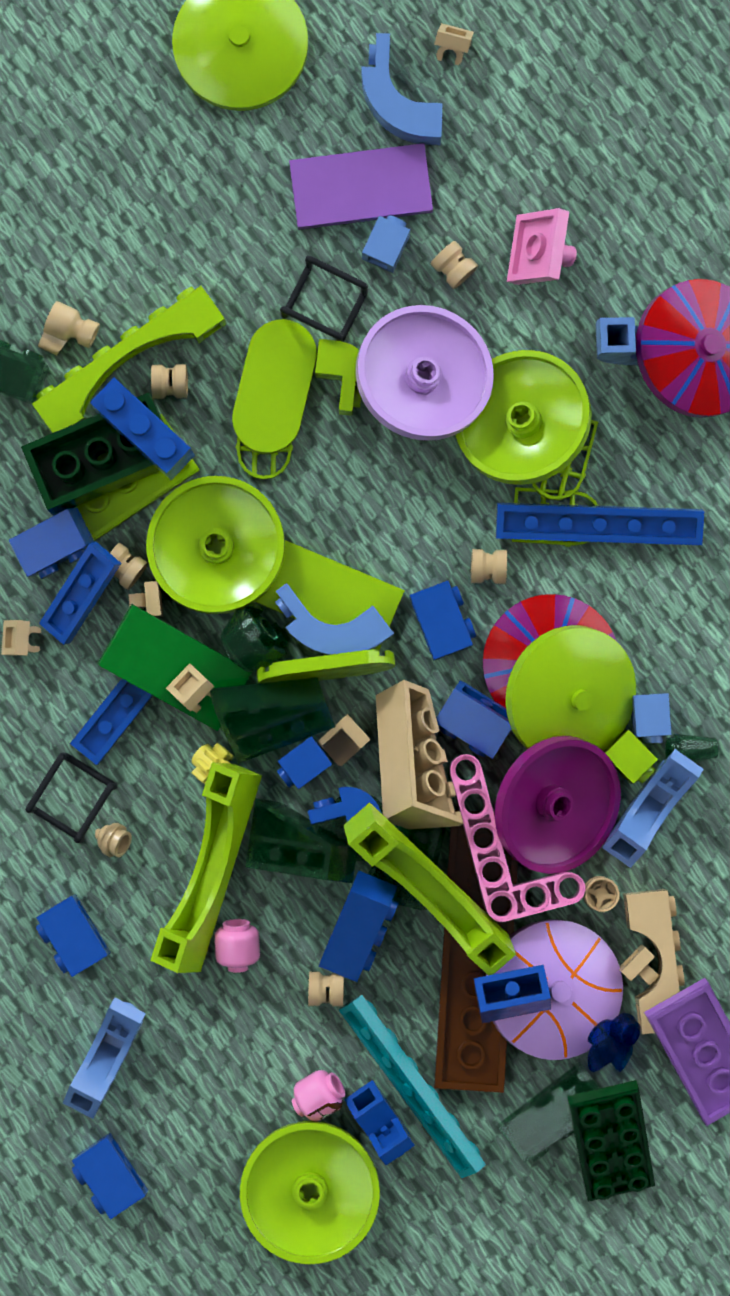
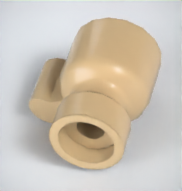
(65, 324)

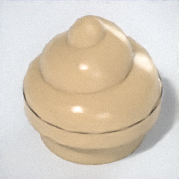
(113, 839)

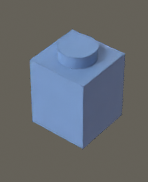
(386, 242)
(651, 717)

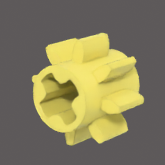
(205, 756)

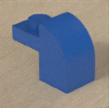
(352, 802)
(379, 1122)

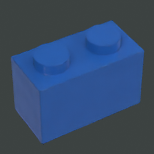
(52, 543)
(441, 619)
(474, 720)
(303, 763)
(72, 936)
(512, 993)
(108, 1176)

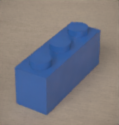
(142, 428)
(359, 927)

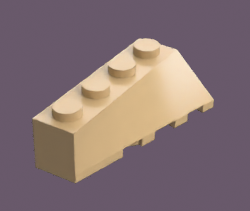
(412, 760)

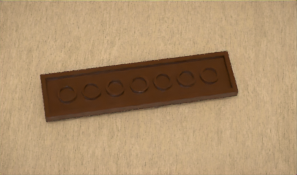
(469, 1051)

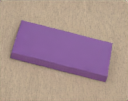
(361, 186)
(698, 1046)

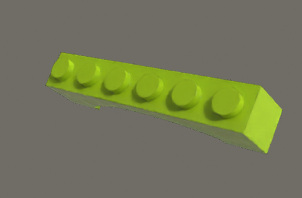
(188, 318)
(229, 801)
(397, 856)

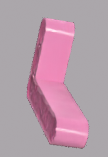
(495, 853)

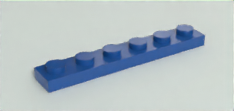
(599, 524)

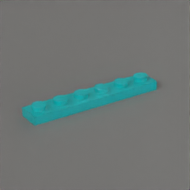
(412, 1087)

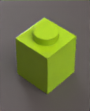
(631, 758)

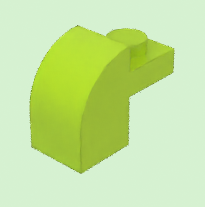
(338, 362)

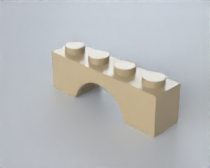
(651, 915)

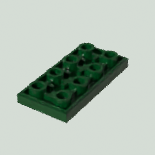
(611, 1140)

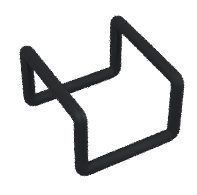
(287, 310)
(78, 836)

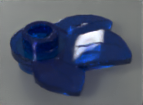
(613, 1042)

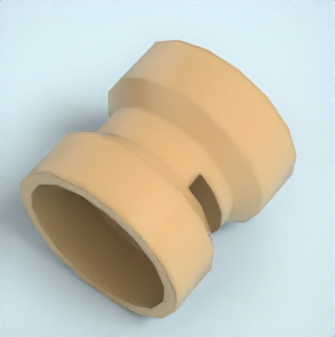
(454, 264)
(161, 381)
(131, 566)
(488, 566)
(605, 896)
(317, 989)

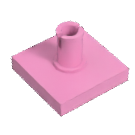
(540, 247)

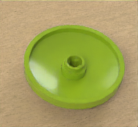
(240, 50)
(531, 421)
(215, 544)
(571, 686)
(309, 1192)

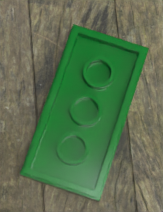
(155, 653)

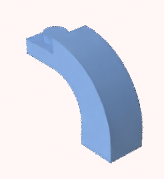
(400, 116)
(616, 340)
(360, 634)
(651, 807)
(104, 1058)

